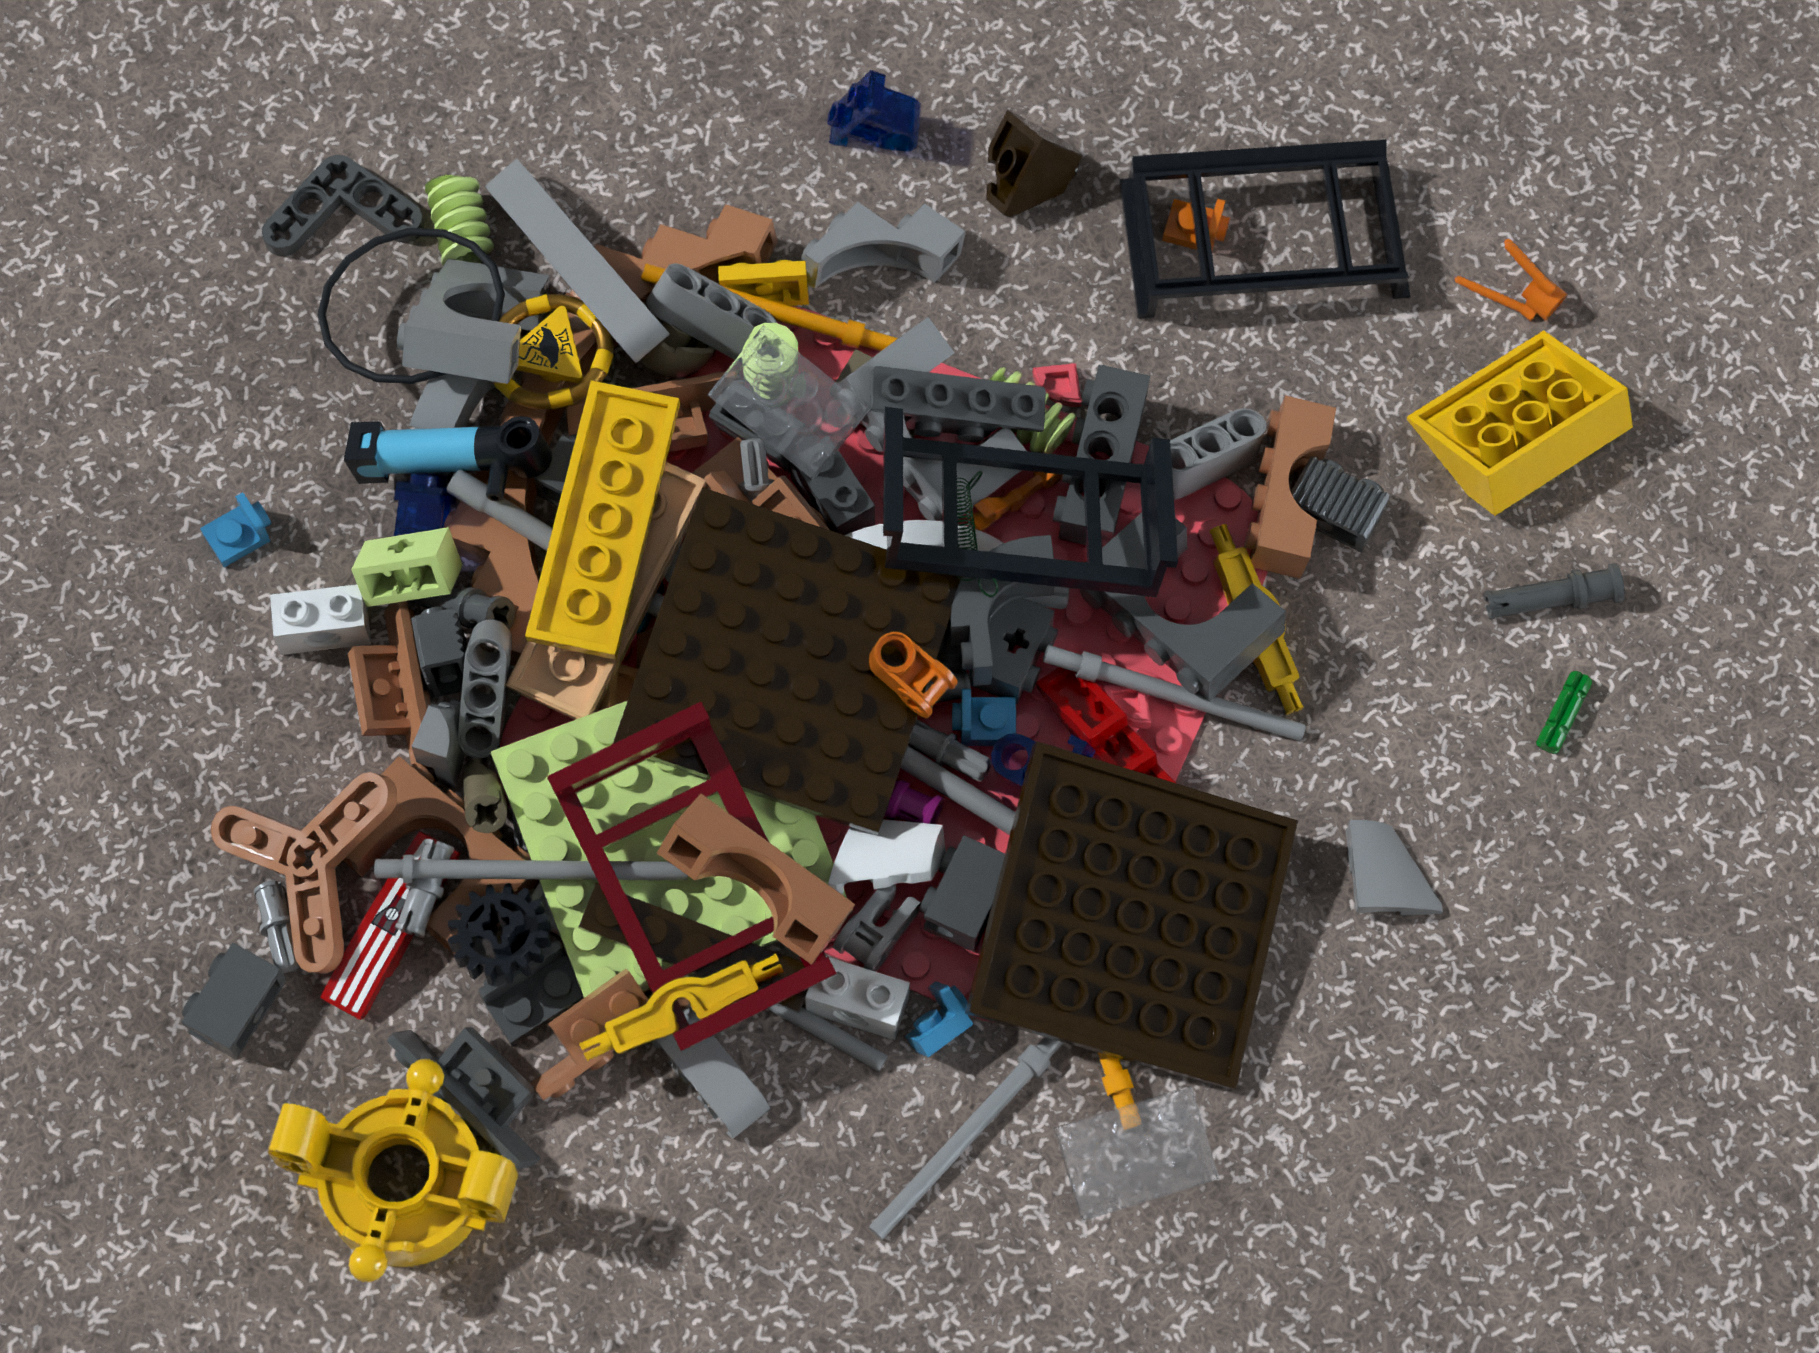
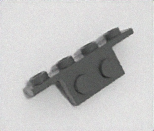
(957, 403)
(479, 1087)

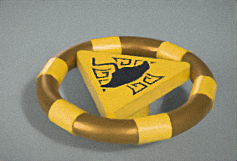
(552, 352)

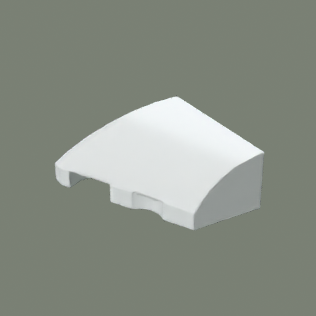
(897, 855)

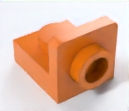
(1180, 225)

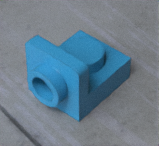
(238, 531)
(983, 718)
(940, 1027)

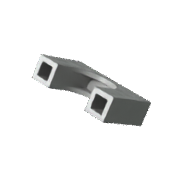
(454, 325)
(923, 350)

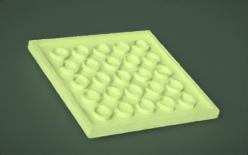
(549, 837)

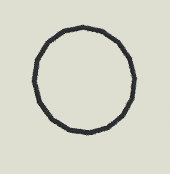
(367, 247)

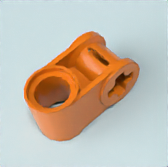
(913, 674)

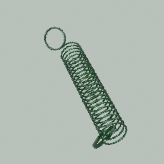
(972, 523)

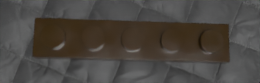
(679, 938)

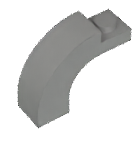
(448, 403)

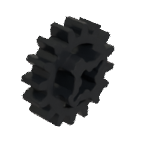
(521, 937)

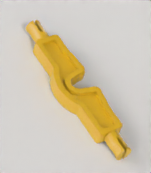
(1236, 575)
(657, 1017)

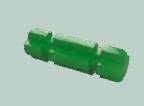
(1564, 712)

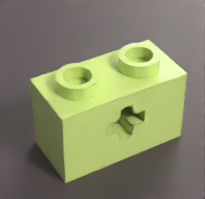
(407, 567)

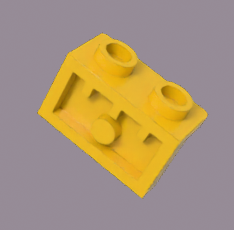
(778, 281)

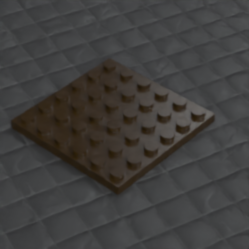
(776, 644)
(1132, 917)

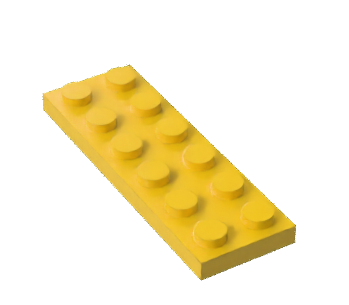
(603, 520)

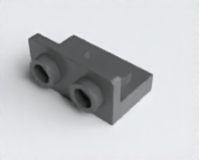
(532, 999)

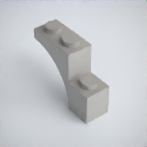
(860, 238)

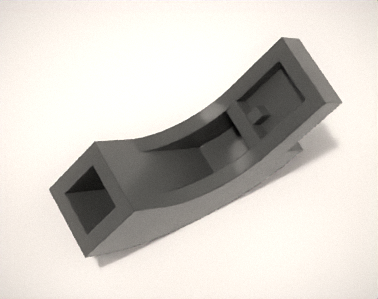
(974, 610)

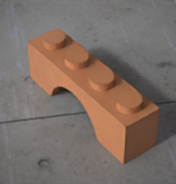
(1283, 531)
(714, 843)

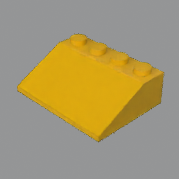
(1523, 421)

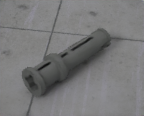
(1575, 589)
(473, 606)

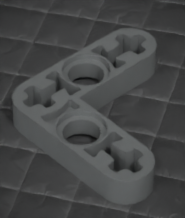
(345, 192)

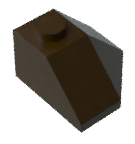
(1029, 165)

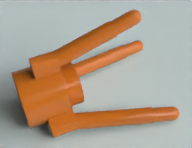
(1541, 294)

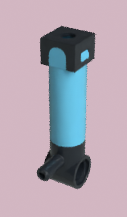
(514, 446)

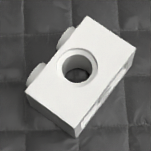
(319, 619)
(860, 999)

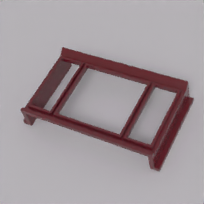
(622, 755)

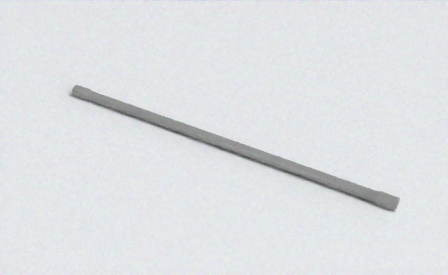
(473, 493)

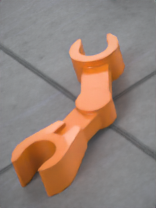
(994, 507)

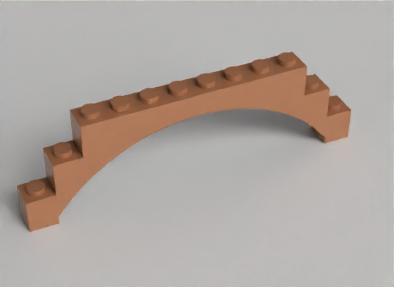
(506, 556)

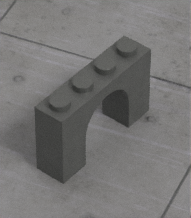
(1200, 654)

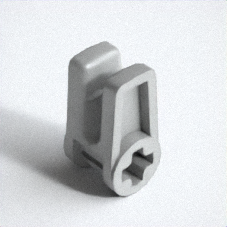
(872, 943)

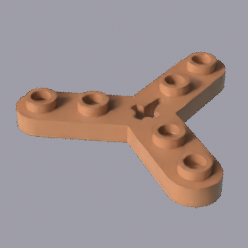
(313, 889)

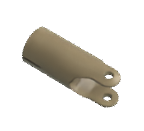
(483, 798)

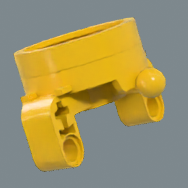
(462, 1187)

